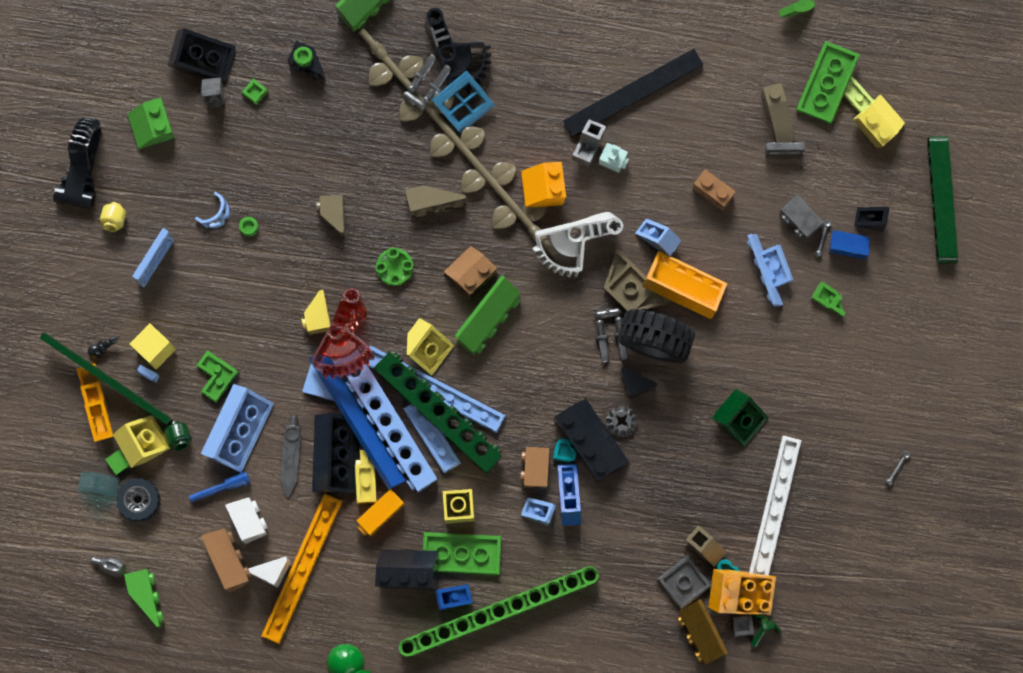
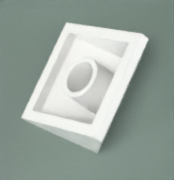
(272, 571)

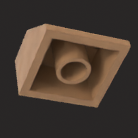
(471, 271)

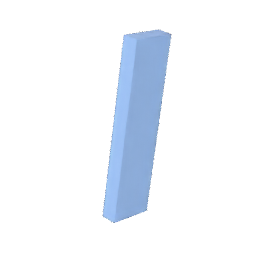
(433, 439)

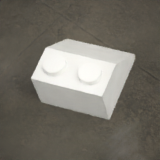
(247, 520)

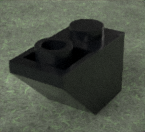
(314, 69)

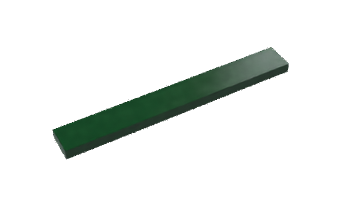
(106, 378)

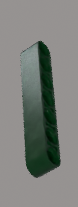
(942, 200)

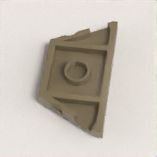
(625, 286)

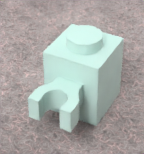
(614, 158)

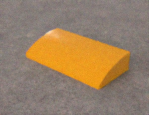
(684, 285)

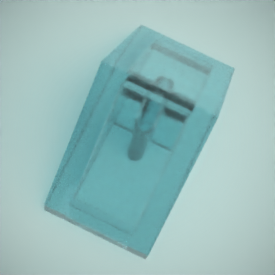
(98, 484)

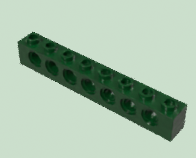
(484, 462)

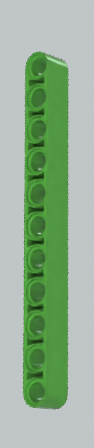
(506, 604)

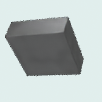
(742, 626)

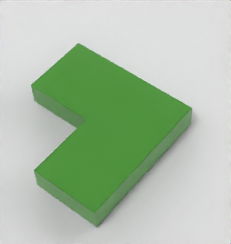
(221, 376)

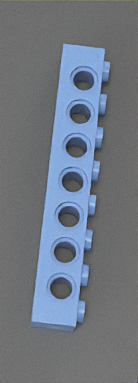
(426, 476)

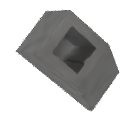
(213, 92)

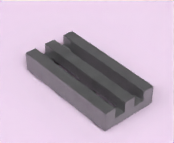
(784, 148)

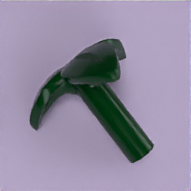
(766, 625)

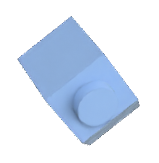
(658, 236)

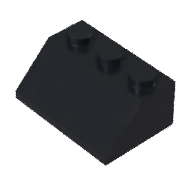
(407, 569)

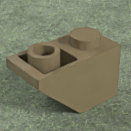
(705, 546)

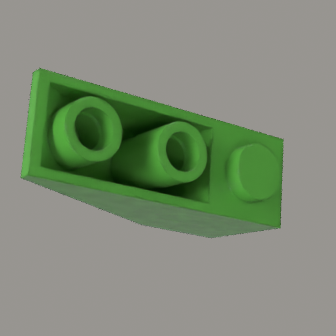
(142, 591)

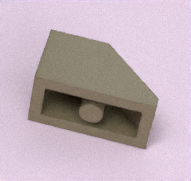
(332, 212)

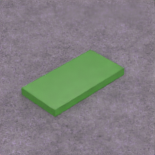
(828, 82)
(465, 552)

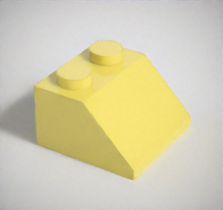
(879, 122)
(141, 440)

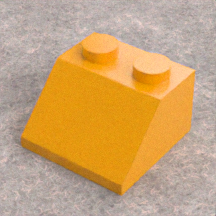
(543, 185)

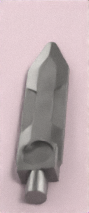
(290, 456)

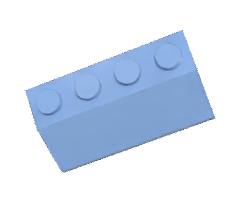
(237, 428)

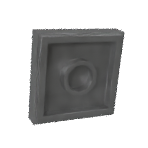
(684, 582)

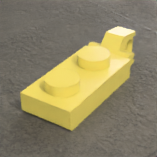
(365, 479)

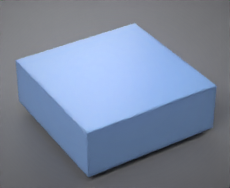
(147, 373)

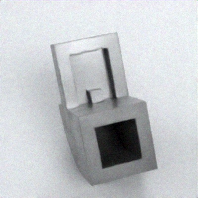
(589, 142)

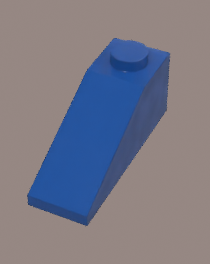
(569, 494)

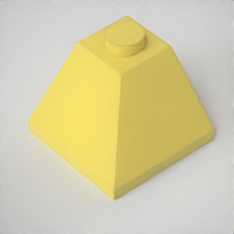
(427, 346)

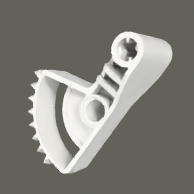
(588, 228)

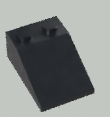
(201, 55)

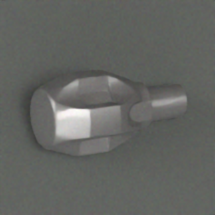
(110, 566)

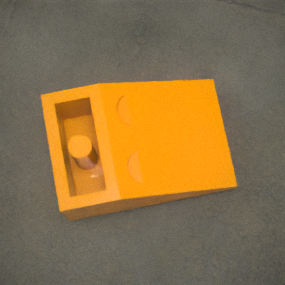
(741, 592)

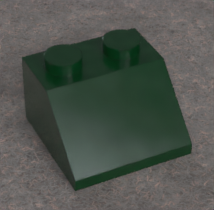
(740, 417)

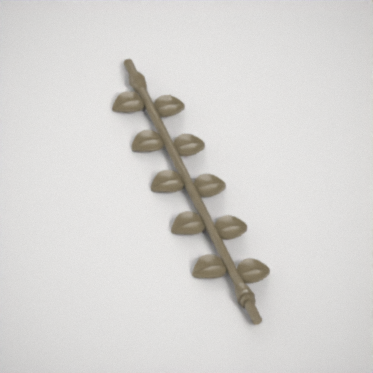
(444, 144)

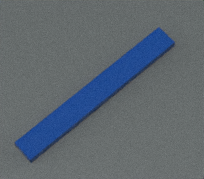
(362, 428)

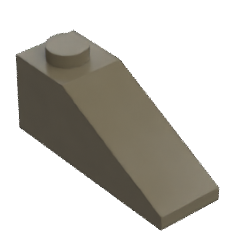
(778, 113)

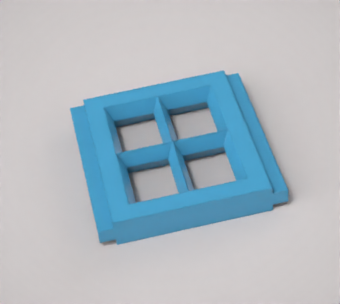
(452, 89)

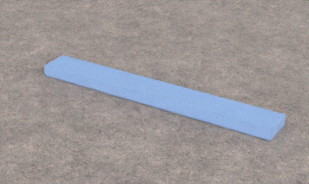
(466, 405)

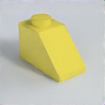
(317, 315)

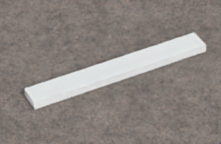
(775, 505)

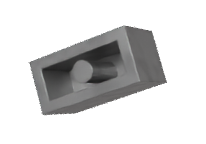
(801, 218)

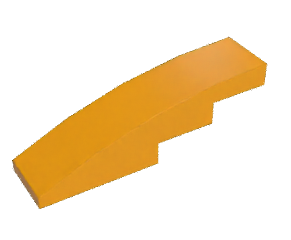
(95, 405)

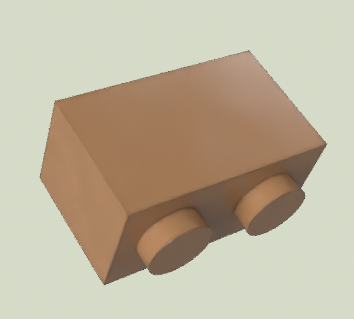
(713, 190)
(536, 467)

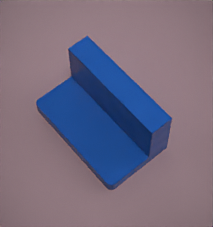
(849, 244)

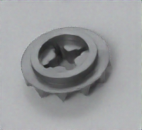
(621, 431)

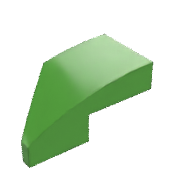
(796, 8)
(828, 298)

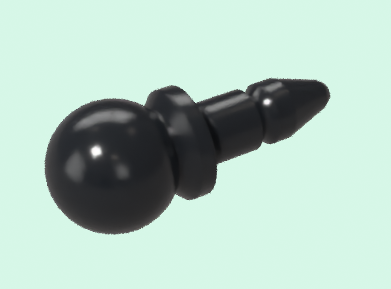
(96, 350)

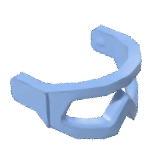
(224, 205)

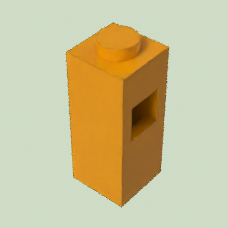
(379, 513)

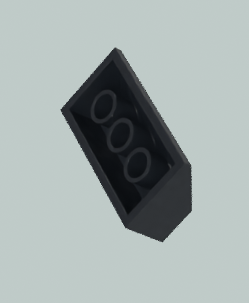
(591, 440)
(334, 455)

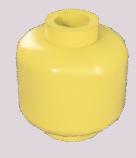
(112, 217)

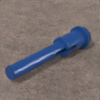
(230, 483)

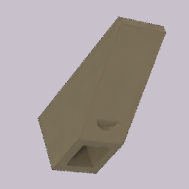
(426, 199)

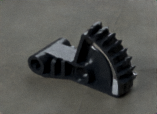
(460, 52)
(78, 186)

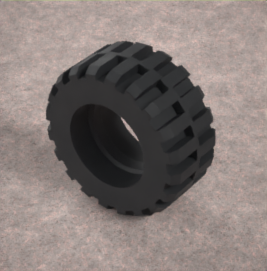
(656, 336)

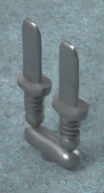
(435, 86)
(608, 313)

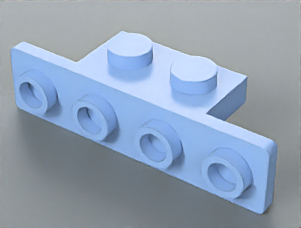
(772, 267)

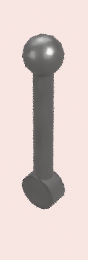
(818, 253)
(905, 455)

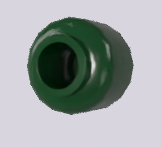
(177, 436)

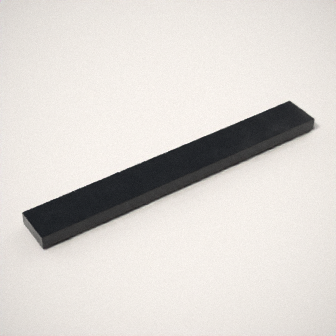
(634, 92)

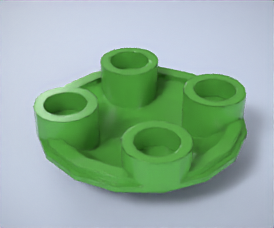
(394, 266)

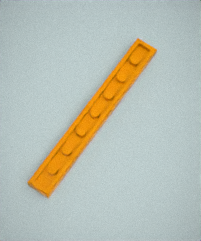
(301, 568)

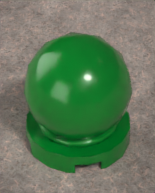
(346, 659)

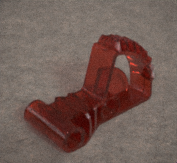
(347, 317)

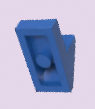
(453, 597)

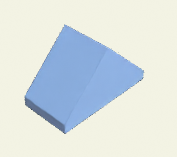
(538, 511)

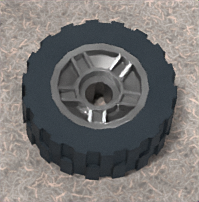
(131, 491)

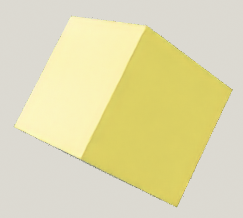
(153, 346)
(458, 506)

